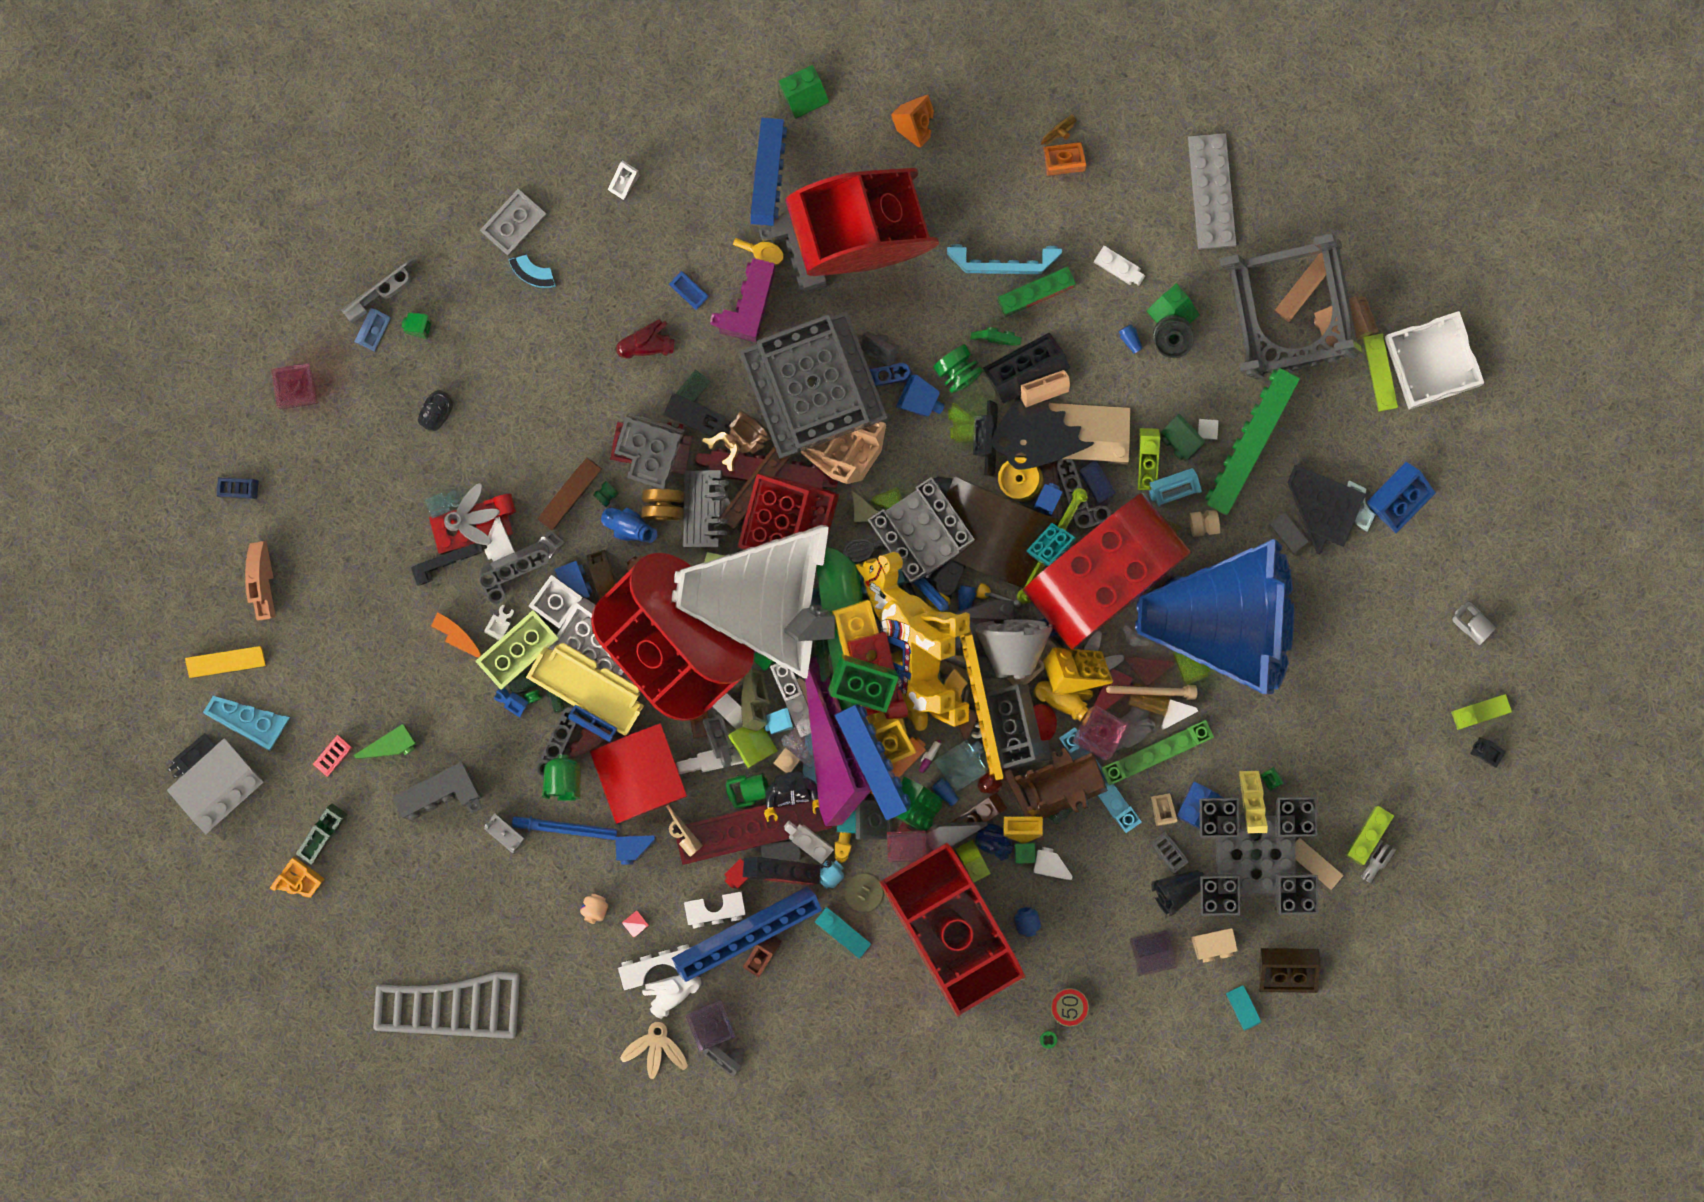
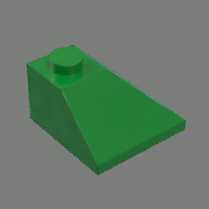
(1173, 303)

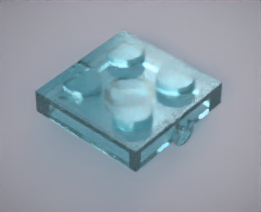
(960, 765)

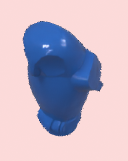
(628, 525)

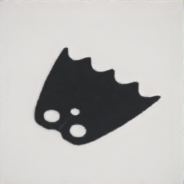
(1044, 432)

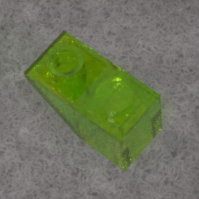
(962, 425)

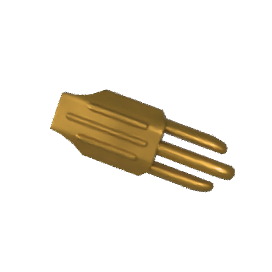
(1060, 130)

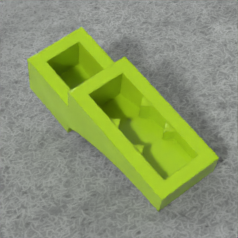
(1481, 712)

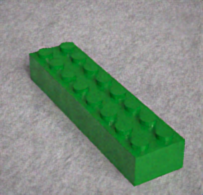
(1253, 440)

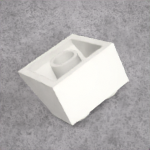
(555, 602)

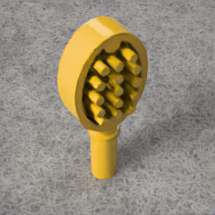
(763, 250)

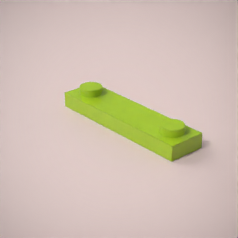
(1380, 372)

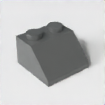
(812, 624)

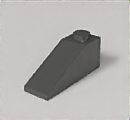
(952, 833)

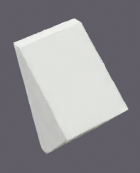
(623, 180)
(730, 711)
(1177, 712)

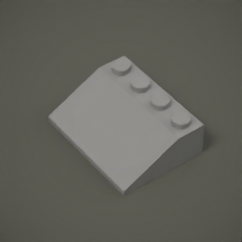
(215, 786)

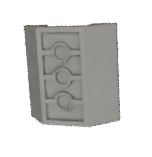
(922, 530)

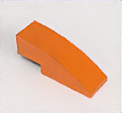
(456, 636)

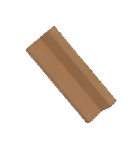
(1302, 289)

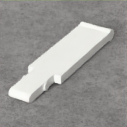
(706, 762)

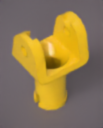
(842, 847)

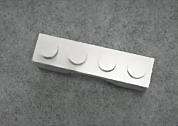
(634, 974)

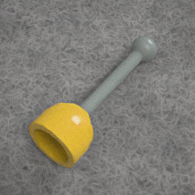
(984, 592)

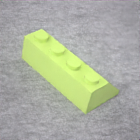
(516, 649)

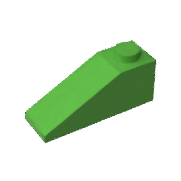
(393, 743)

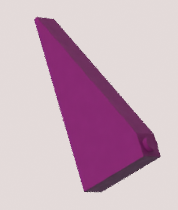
(838, 774)

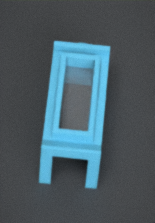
(1174, 487)

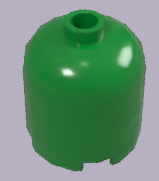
(562, 779)

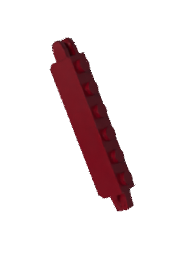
(746, 466)

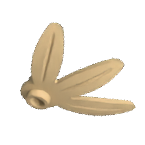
(655, 1042)

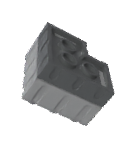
(650, 447)

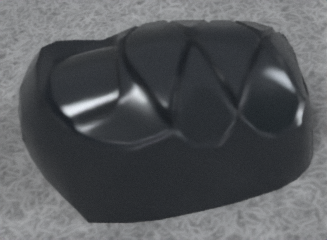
(435, 410)

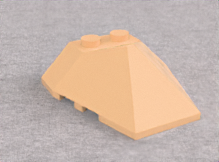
(850, 455)

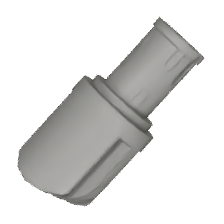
(1376, 864)

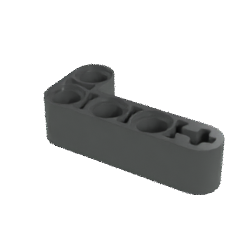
(1084, 510)
(516, 569)
(555, 741)

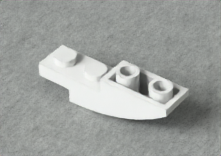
(790, 691)

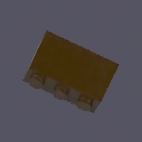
(1289, 970)

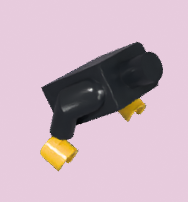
(790, 790)

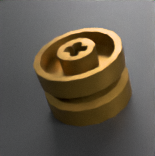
(663, 504)

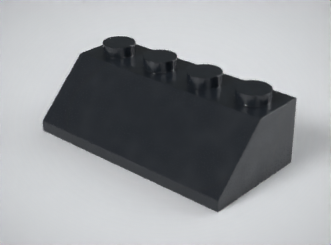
(1025, 365)

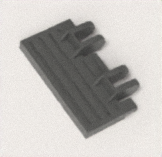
(702, 507)

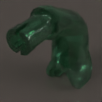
(521, 683)

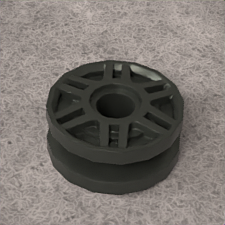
(1173, 347)

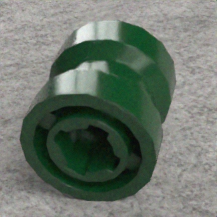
(605, 494)

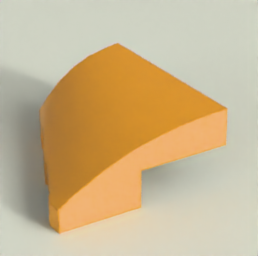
(304, 883)

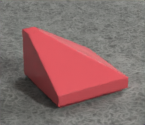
(635, 923)

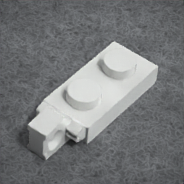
(809, 841)

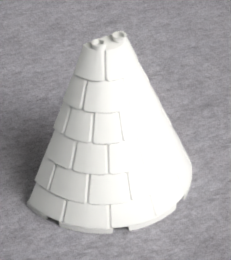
(758, 594)

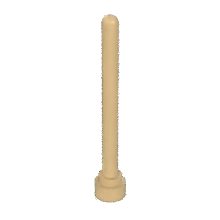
(1188, 692)

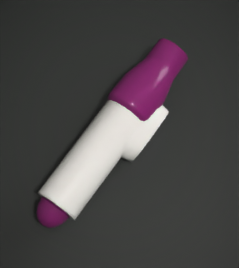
(928, 756)

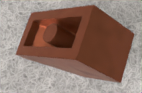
(762, 955)

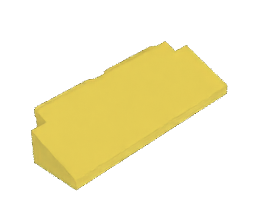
(582, 684)

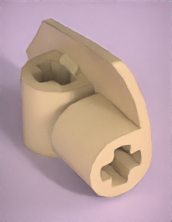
(690, 843)

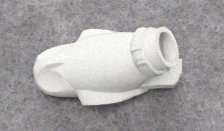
(670, 993)

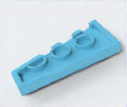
(254, 724)

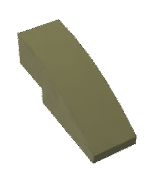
(754, 700)

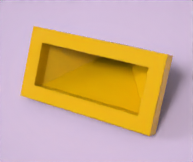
(1023, 828)

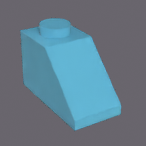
(778, 721)

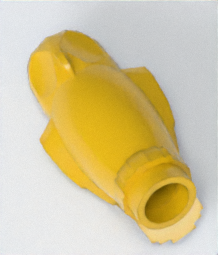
(1065, 702)

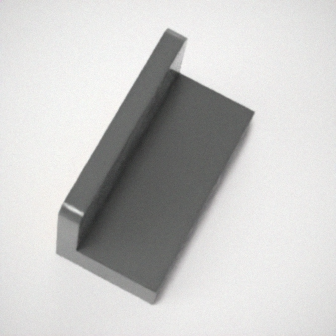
(781, 851)

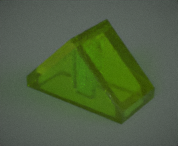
(888, 498)

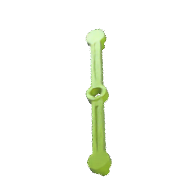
(1079, 495)

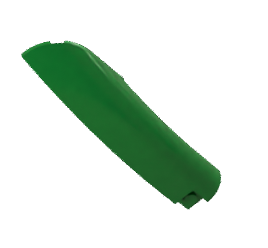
(838, 588)

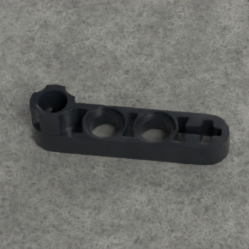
(423, 571)

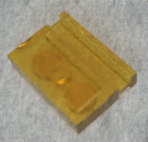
(1153, 703)

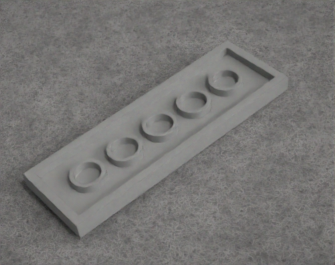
(1211, 191)

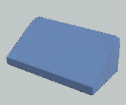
(372, 329)

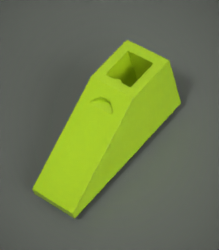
(1148, 457)

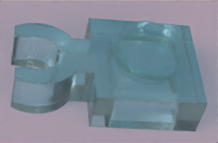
(440, 505)

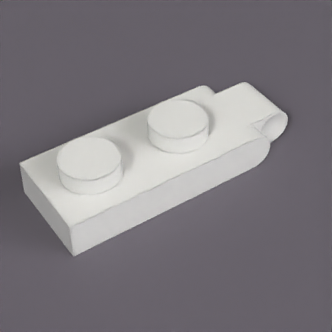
(1119, 266)

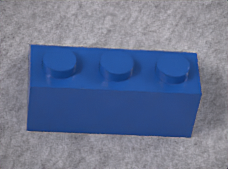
(1401, 497)

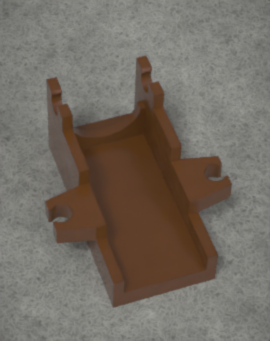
(1062, 784)

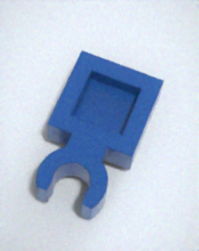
(513, 702)

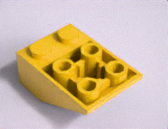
(1076, 669)

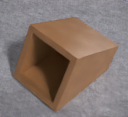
(1362, 318)

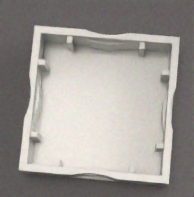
(1434, 360)

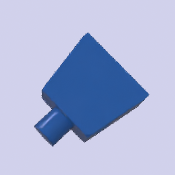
(919, 397)

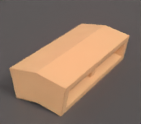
(1045, 388)

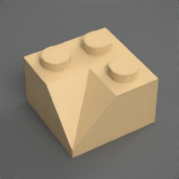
(1214, 944)

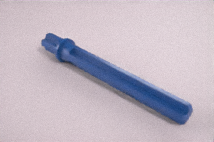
(565, 828)

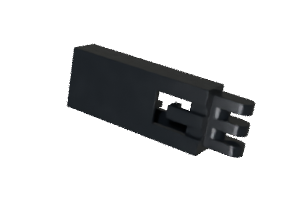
(693, 415)

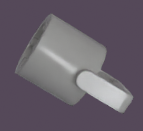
(1478, 627)

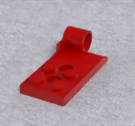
(447, 543)
(879, 643)

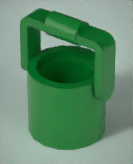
(752, 789)

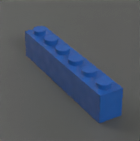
(767, 171)
(873, 762)

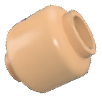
(594, 908)

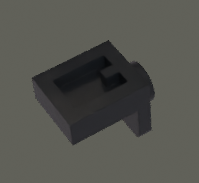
(1488, 752)

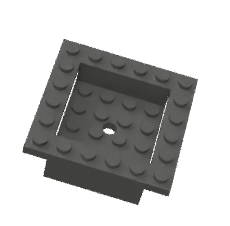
(835, 407)

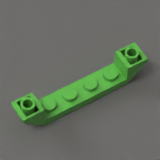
(1157, 753)

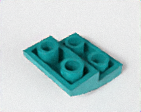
(1051, 545)

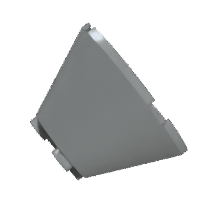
(1013, 646)

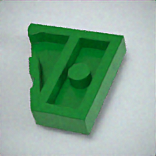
(993, 336)

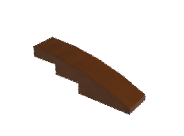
(569, 493)

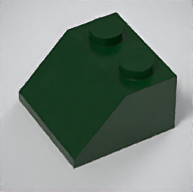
(1181, 438)

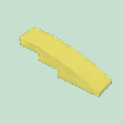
(1253, 801)

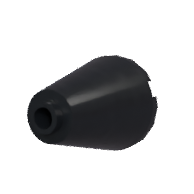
(1176, 890)

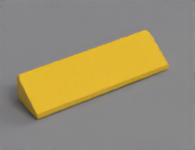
(225, 662)

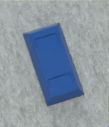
(688, 290)

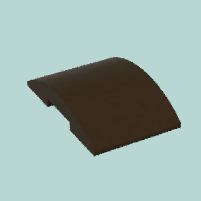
(1000, 530)

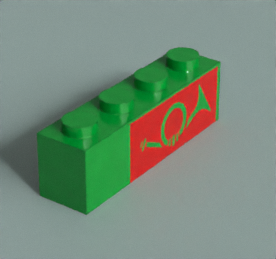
(1036, 292)

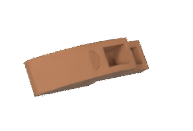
(257, 577)

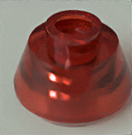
(988, 784)

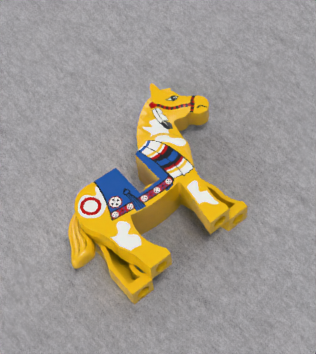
(925, 640)

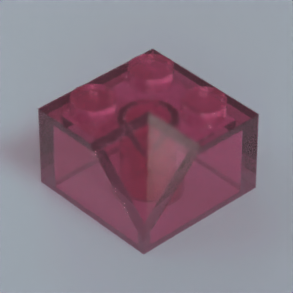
(294, 386)
(1100, 732)

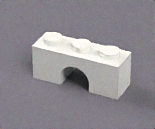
(732, 908)

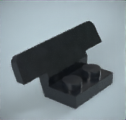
(983, 432)

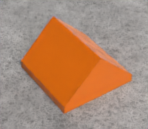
(1064, 159)

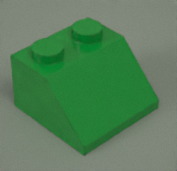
(803, 91)

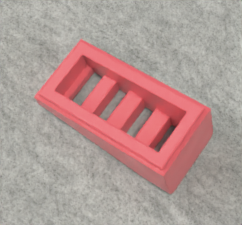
(344, 744)

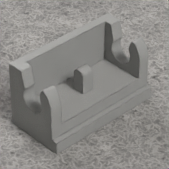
(504, 833)

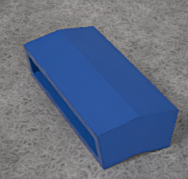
(591, 727)

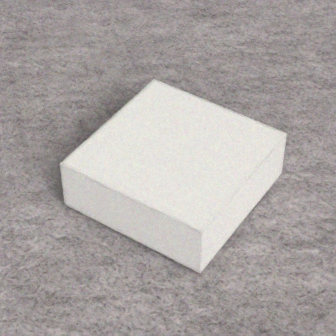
(1208, 429)

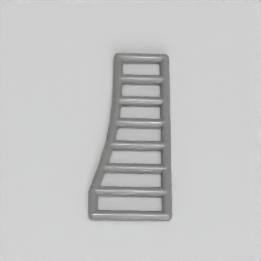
(456, 987)

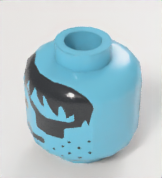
(831, 874)

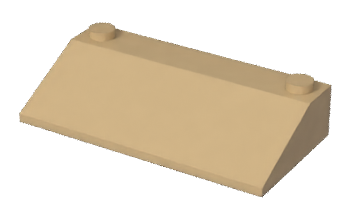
(1099, 424)

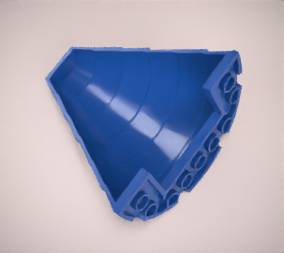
(1228, 616)

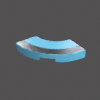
(532, 274)

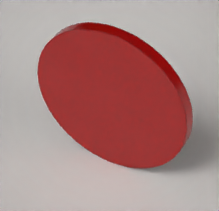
(1046, 721)

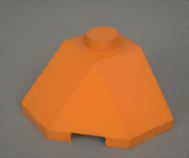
(913, 120)

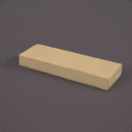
(1316, 864)

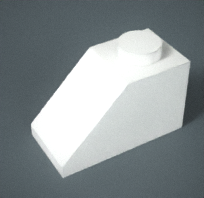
(500, 542)
(1050, 864)

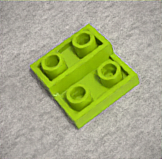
(752, 745)

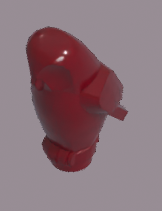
(646, 342)

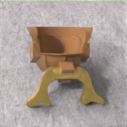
(744, 437)

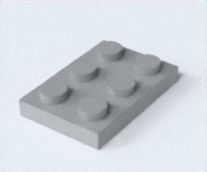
(513, 222)

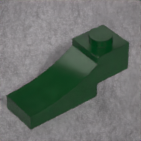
(321, 833)

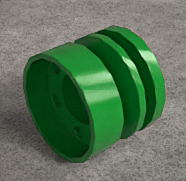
(958, 369)

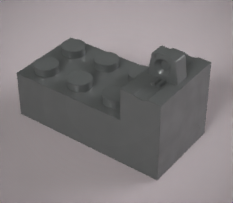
(784, 231)
(1016, 727)
(437, 789)

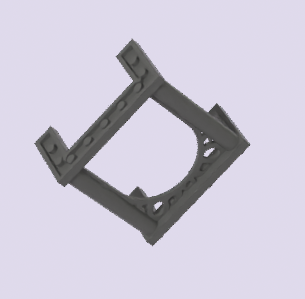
(1255, 361)

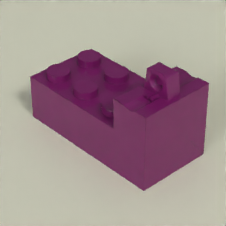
(751, 308)

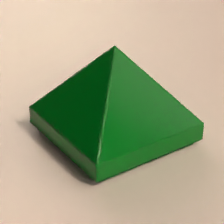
(1271, 779)

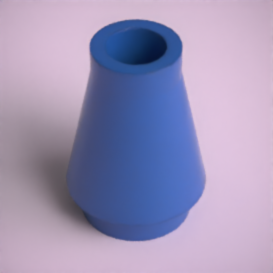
(1130, 338)
(966, 597)
(944, 790)

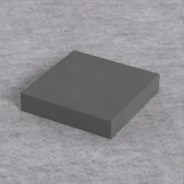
(871, 821)

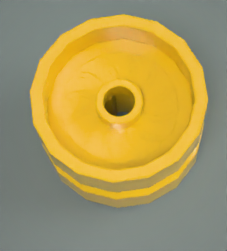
(1026, 489)

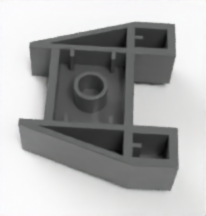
(987, 611)

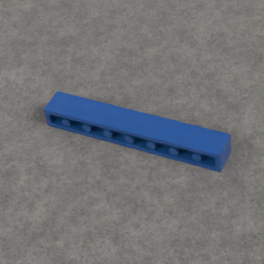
(746, 934)

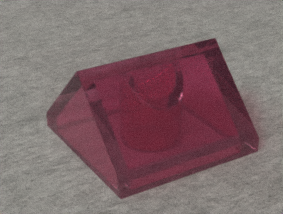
(906, 846)

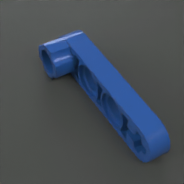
(896, 368)

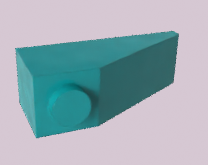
(842, 932)

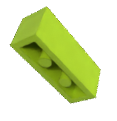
(1369, 835)

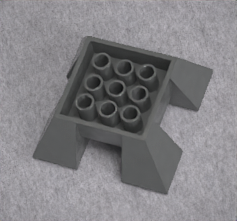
(1293, 891)

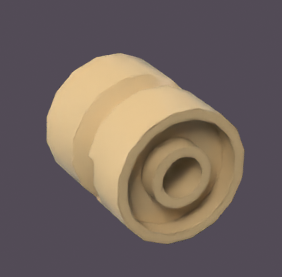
(1204, 523)

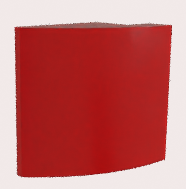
(784, 508)
(638, 773)

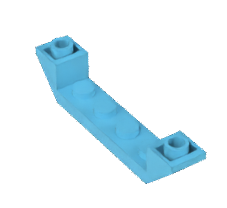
(958, 255)
(1112, 798)

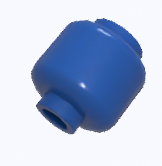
(1027, 921)

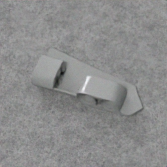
(356, 309)

